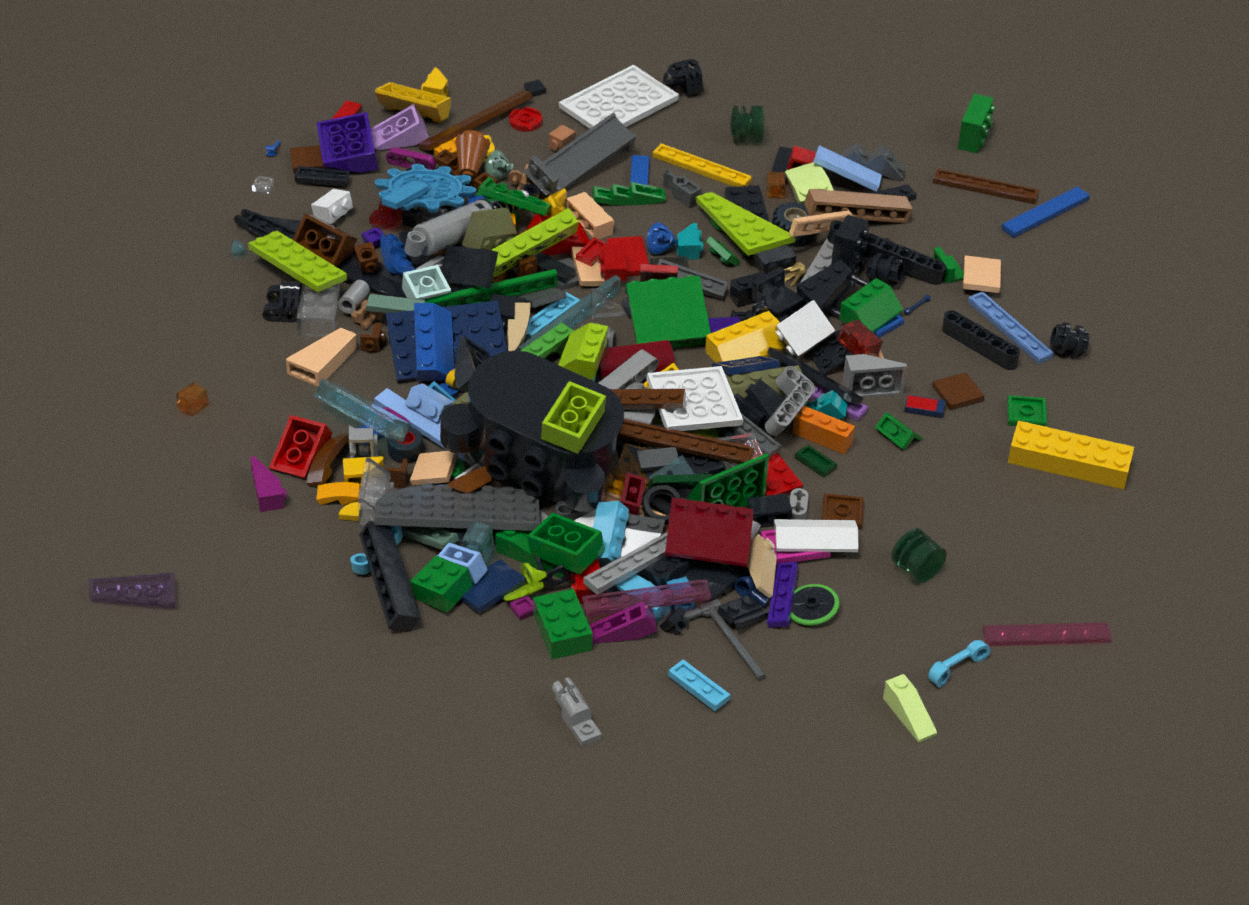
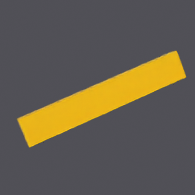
(701, 166)

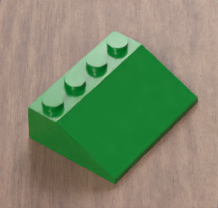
(735, 484)

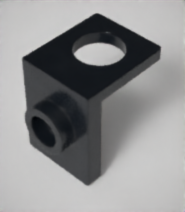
(549, 582)

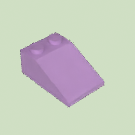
(400, 130)

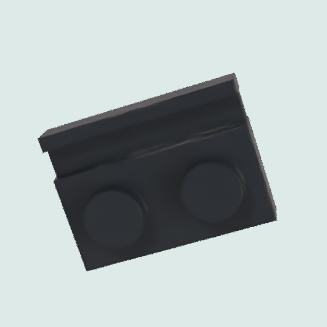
(742, 612)

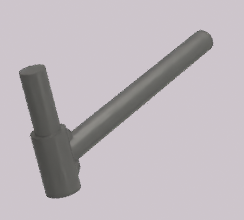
(710, 609)

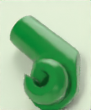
(459, 467)

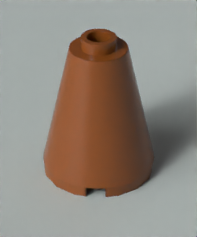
(471, 152)

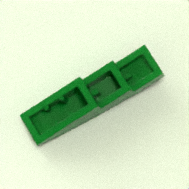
(633, 195)

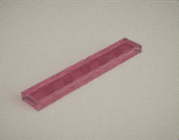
(651, 596)
(1046, 634)

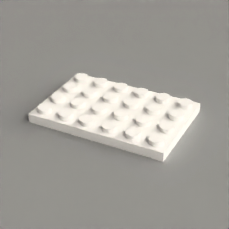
(627, 93)

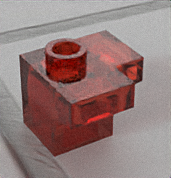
(385, 216)

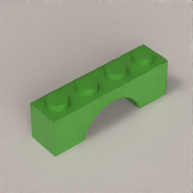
(550, 342)

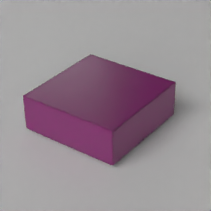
(522, 607)

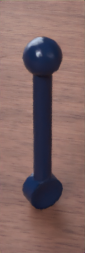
(926, 298)

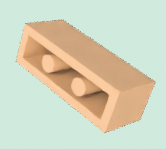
(591, 216)

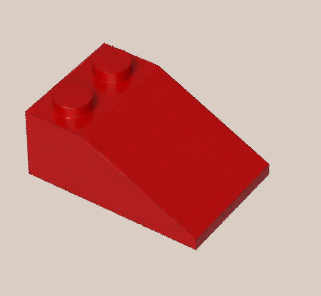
(578, 239)
(299, 446)

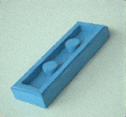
(405, 194)

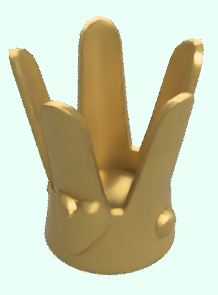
(797, 270)

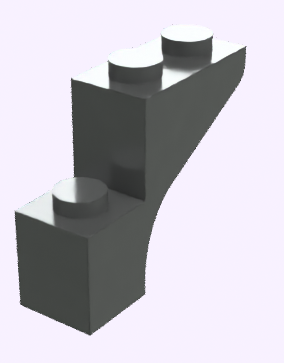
(879, 160)

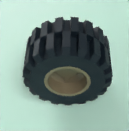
(784, 216)

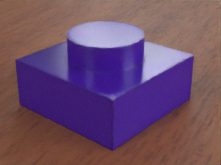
(372, 236)

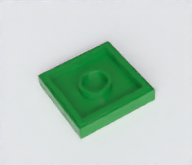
(1026, 410)

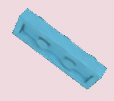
(699, 685)

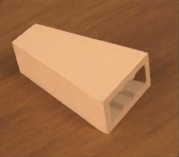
(322, 357)

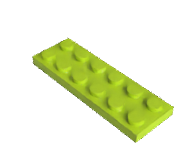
(297, 261)

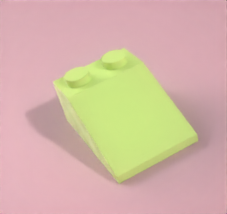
(805, 178)

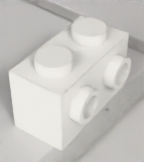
(332, 205)

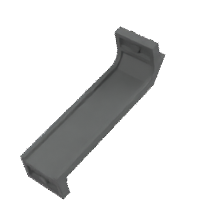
(580, 155)

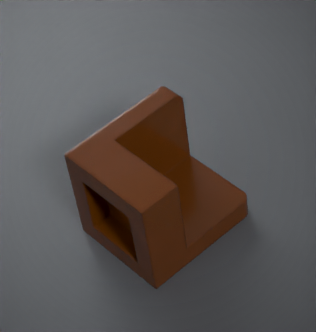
(398, 475)

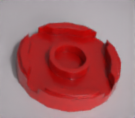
(525, 119)

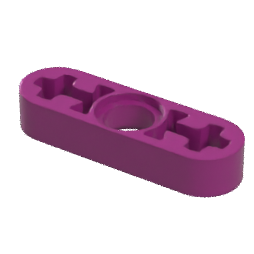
(395, 158)

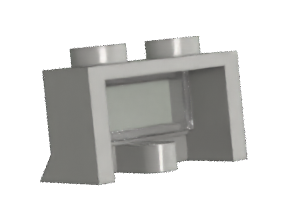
(362, 442)

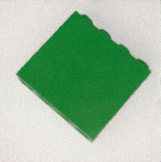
(669, 311)

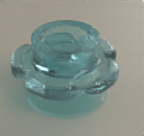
(237, 247)

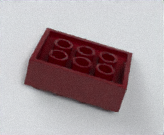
(709, 532)

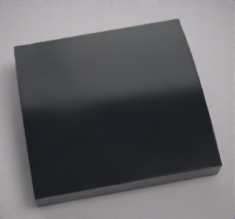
(717, 577)

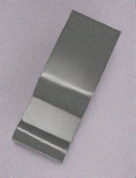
(682, 188)

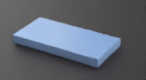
(847, 168)

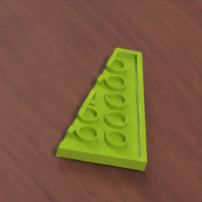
(743, 227)

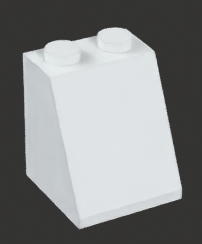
(804, 329)

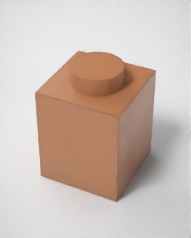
(560, 137)

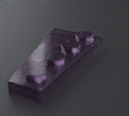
(144, 590)

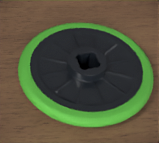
(814, 604)

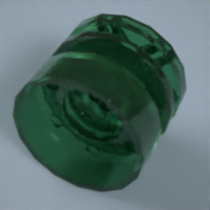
(747, 123)
(918, 555)

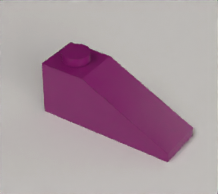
(267, 487)
(625, 625)

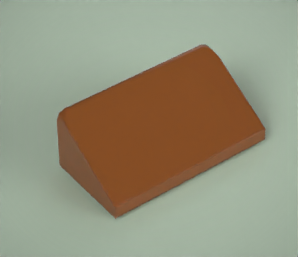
(471, 480)

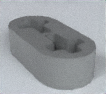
(802, 505)

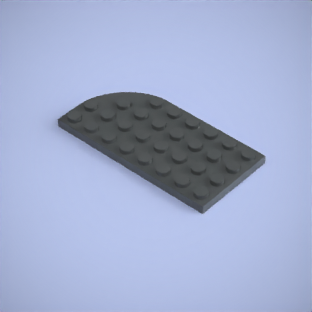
(451, 508)

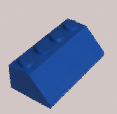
(433, 342)

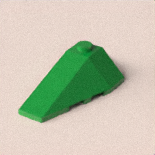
(516, 546)

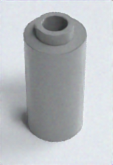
(354, 296)

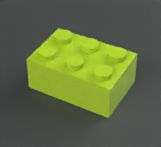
(573, 417)

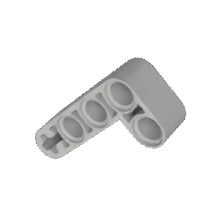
(799, 390)

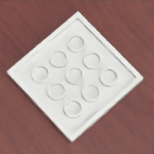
(707, 400)

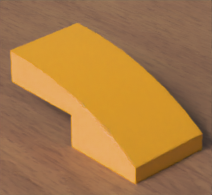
(342, 491)

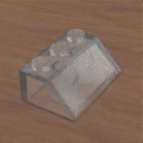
(375, 484)

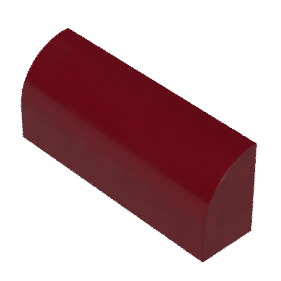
(616, 356)

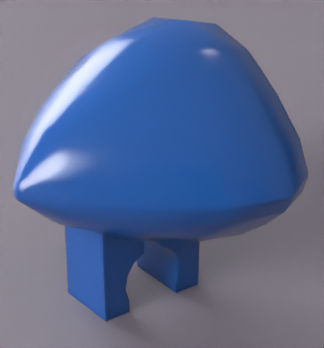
(659, 239)

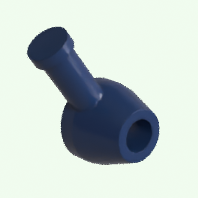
(746, 586)

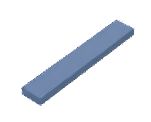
(1010, 327)

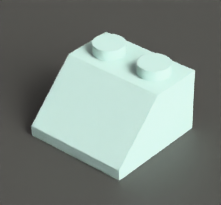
(425, 283)

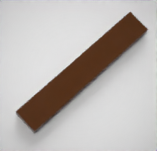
(986, 186)

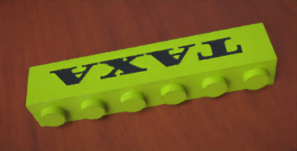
(535, 240)

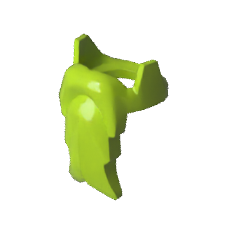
(533, 583)

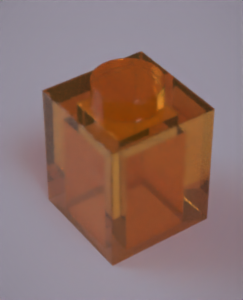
(775, 185)
(192, 399)

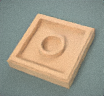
(433, 467)

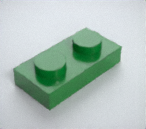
(718, 248)

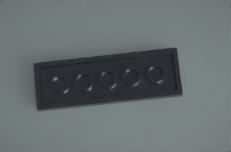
(750, 199)

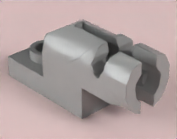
(576, 713)

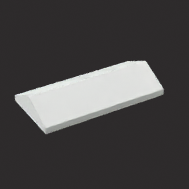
(816, 535)

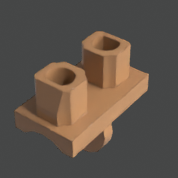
(517, 177)
(365, 317)

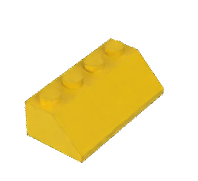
(401, 97)
(744, 339)

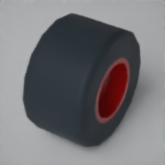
(408, 449)

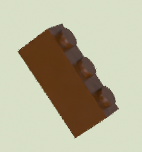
(324, 239)

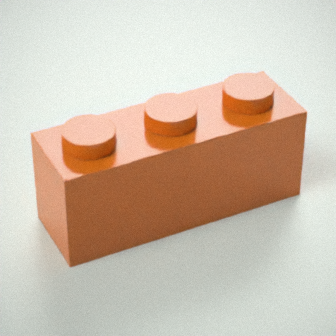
(823, 429)

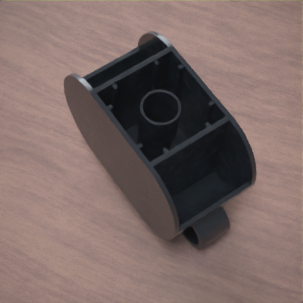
(504, 428)

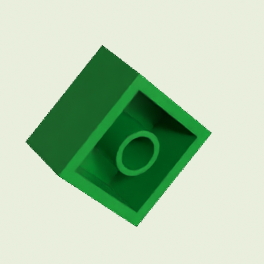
(441, 583)

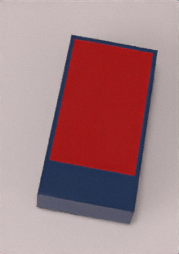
(924, 406)

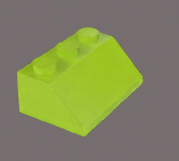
(585, 350)

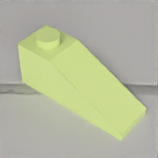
(908, 707)

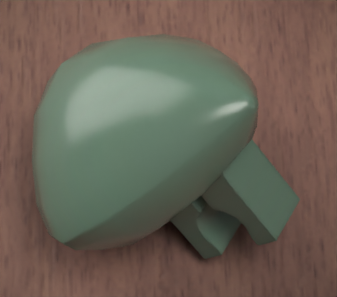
(498, 165)

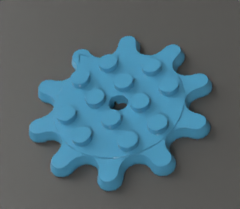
(443, 187)

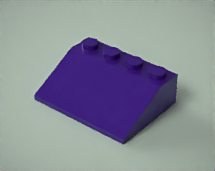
(348, 143)

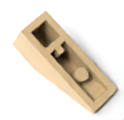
(762, 564)

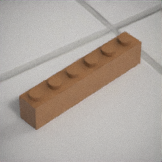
(861, 205)

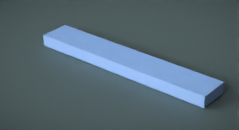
(417, 420)

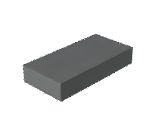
(655, 458)

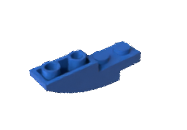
(394, 255)

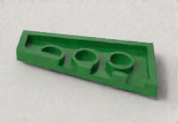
(514, 197)

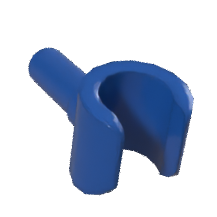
(271, 150)

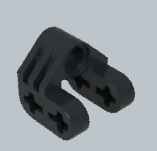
(683, 75)
(286, 301)

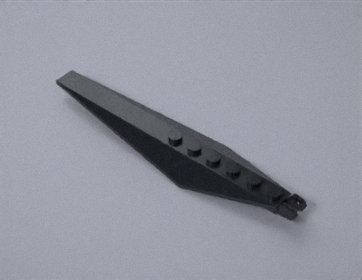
(378, 280)

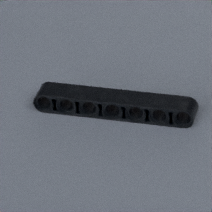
(915, 263)

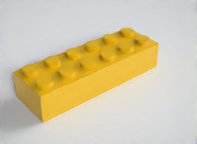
(1070, 454)

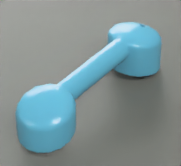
(359, 561)
(940, 670)

